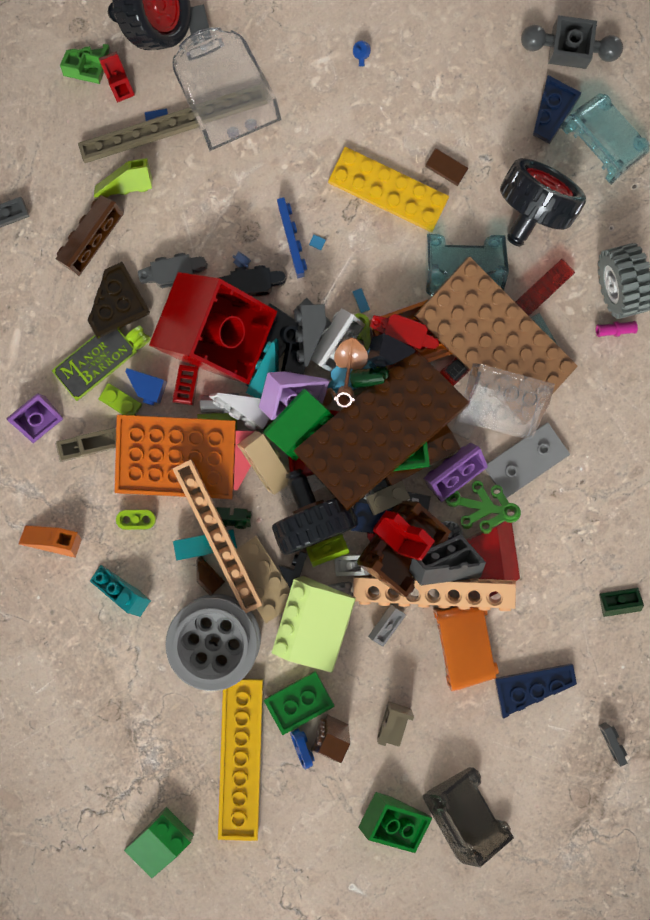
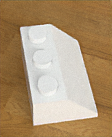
(343, 327)

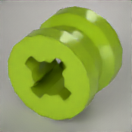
(138, 337)

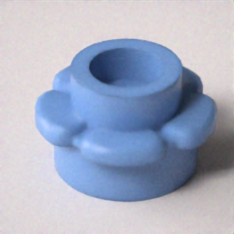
(241, 260)

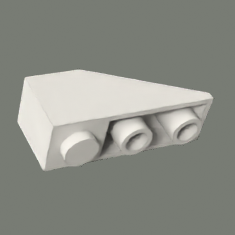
(242, 408)

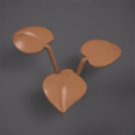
(348, 355)

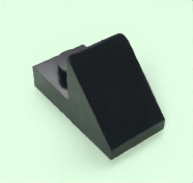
(289, 573)

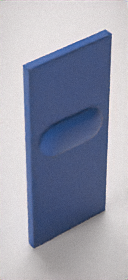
(154, 114)

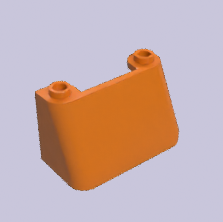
(465, 646)

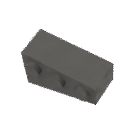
(448, 562)

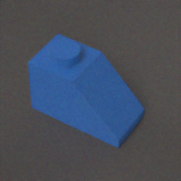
(146, 386)

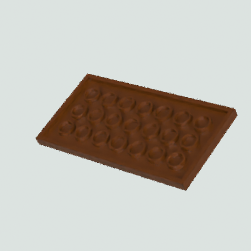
(381, 429)

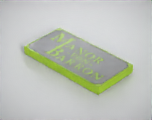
(93, 363)

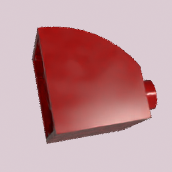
(213, 326)

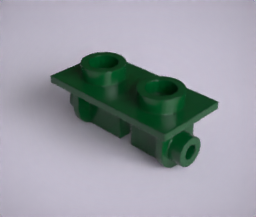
(239, 519)

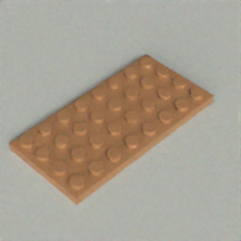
(489, 329)

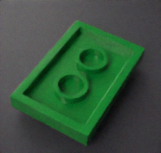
(299, 702)

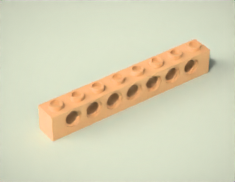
(217, 536)
(505, 588)

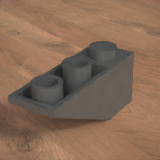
(311, 324)

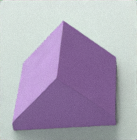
(35, 417)

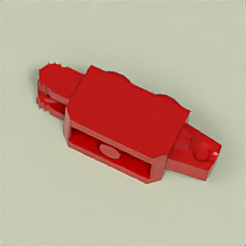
(404, 330)

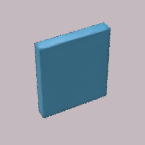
(317, 242)

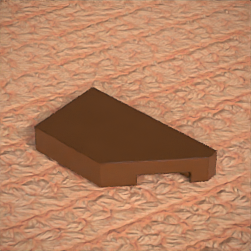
(207, 576)

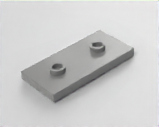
(527, 460)

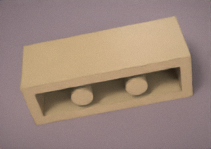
(265, 461)

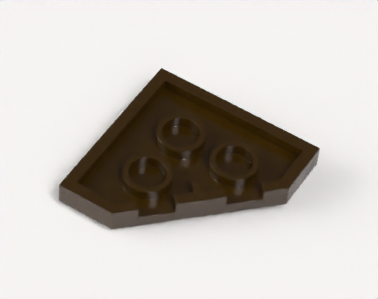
(116, 302)

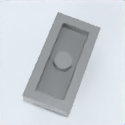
(387, 625)

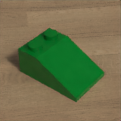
(394, 823)
(159, 843)

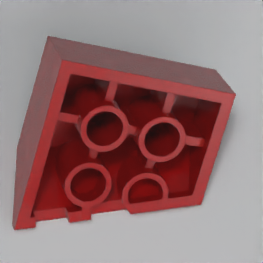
(498, 552)

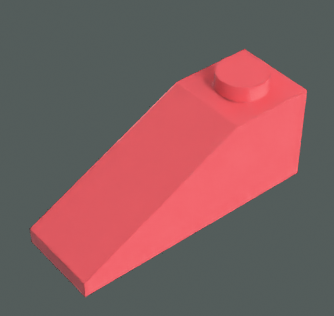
(241, 464)

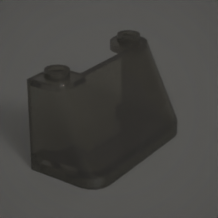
(467, 818)

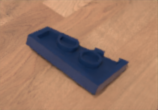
(555, 107)

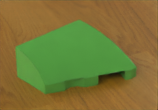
(84, 63)

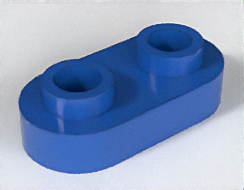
(299, 741)

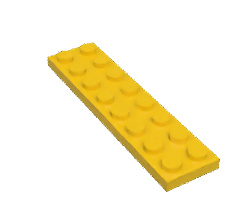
(240, 761)

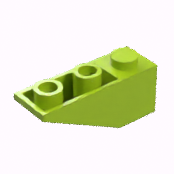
(130, 177)

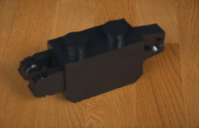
(255, 281)

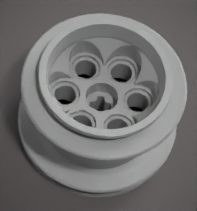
(183, 652)

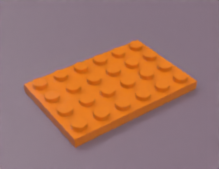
(156, 444)

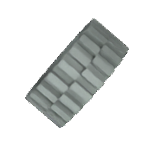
(625, 280)

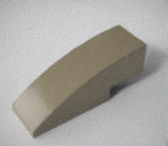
(86, 444)

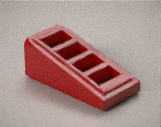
(185, 401)

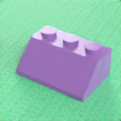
(456, 471)

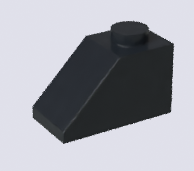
(388, 350)

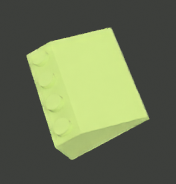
(313, 624)

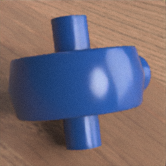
(361, 51)

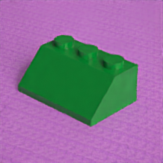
(297, 422)

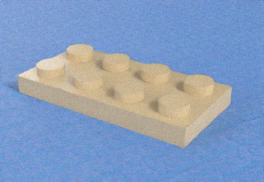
(266, 578)

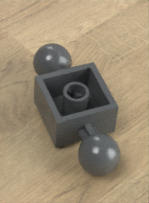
(572, 42)

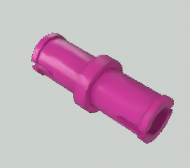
(616, 328)

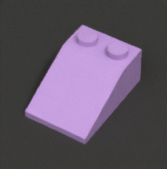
(284, 386)

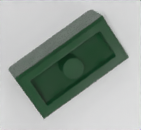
(621, 602)

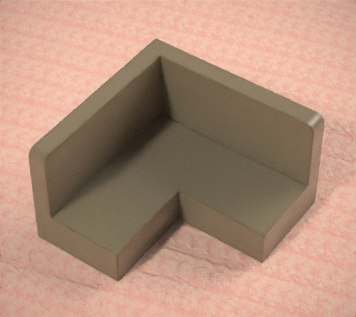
(394, 724)

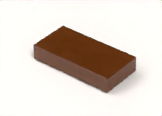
(446, 167)

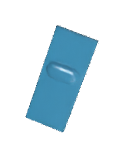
(361, 300)

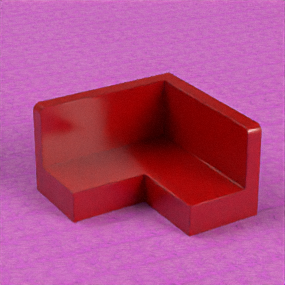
(402, 537)

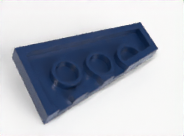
(526, 688)

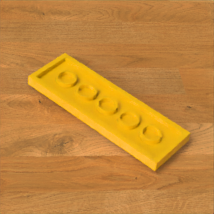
(388, 189)

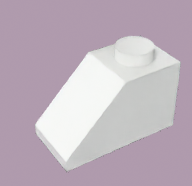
(348, 566)

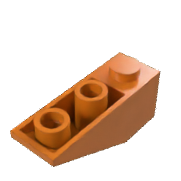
(51, 539)

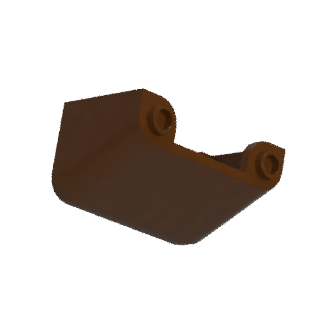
(391, 567)

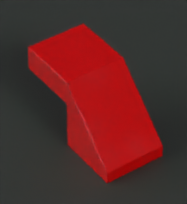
(116, 77)

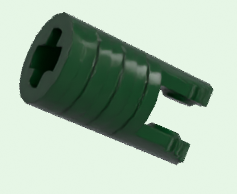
(368, 377)

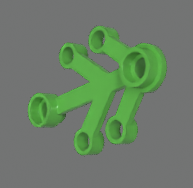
(486, 507)

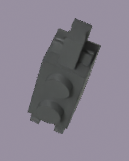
(165, 270)

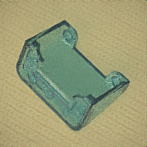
(607, 135)
(445, 259)

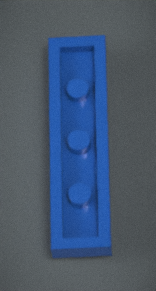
(290, 229)

